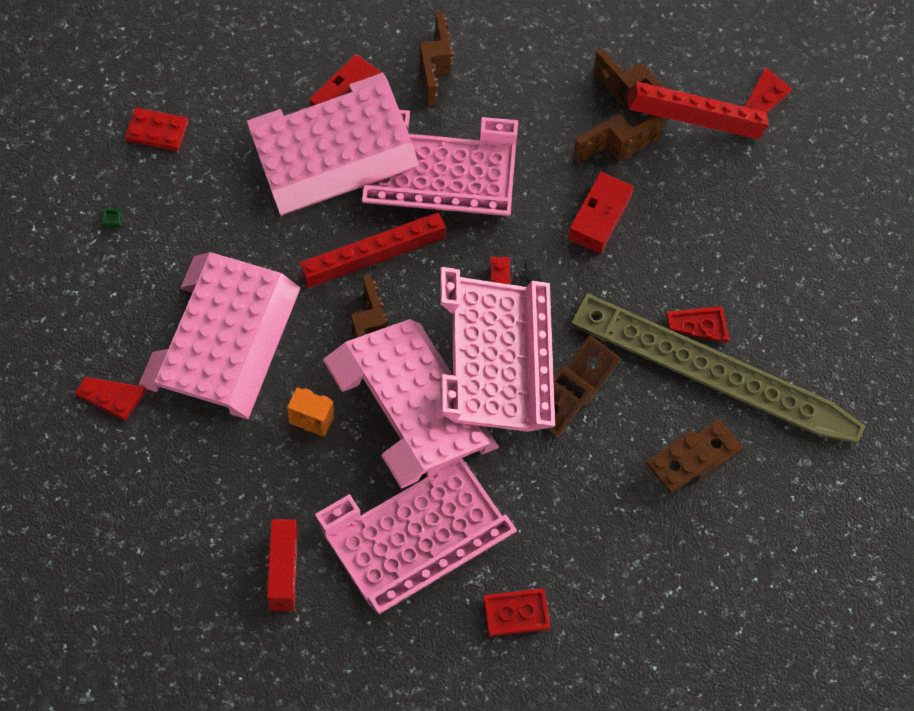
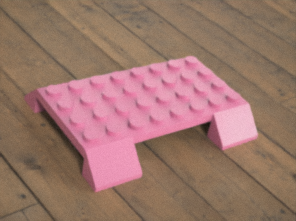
(333, 145)
(455, 172)
(224, 333)
(498, 354)
(406, 381)
(414, 534)

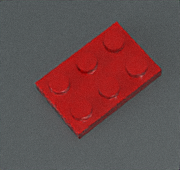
(156, 129)
(516, 612)

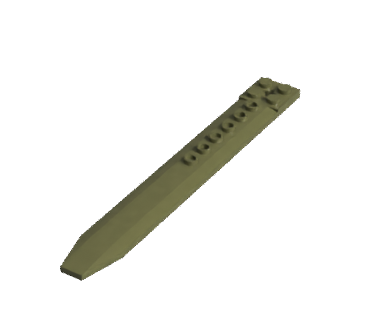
(716, 370)

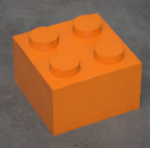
(310, 411)

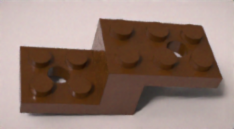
(436, 58)
(621, 82)
(618, 138)
(373, 318)
(580, 382)
(694, 456)

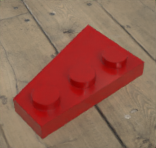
(768, 92)
(701, 323)
(111, 396)

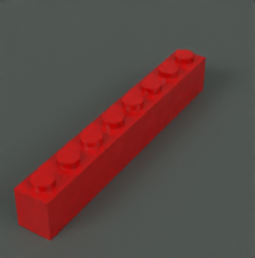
(697, 110)
(372, 250)

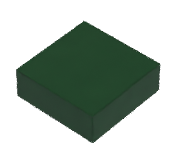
(111, 217)

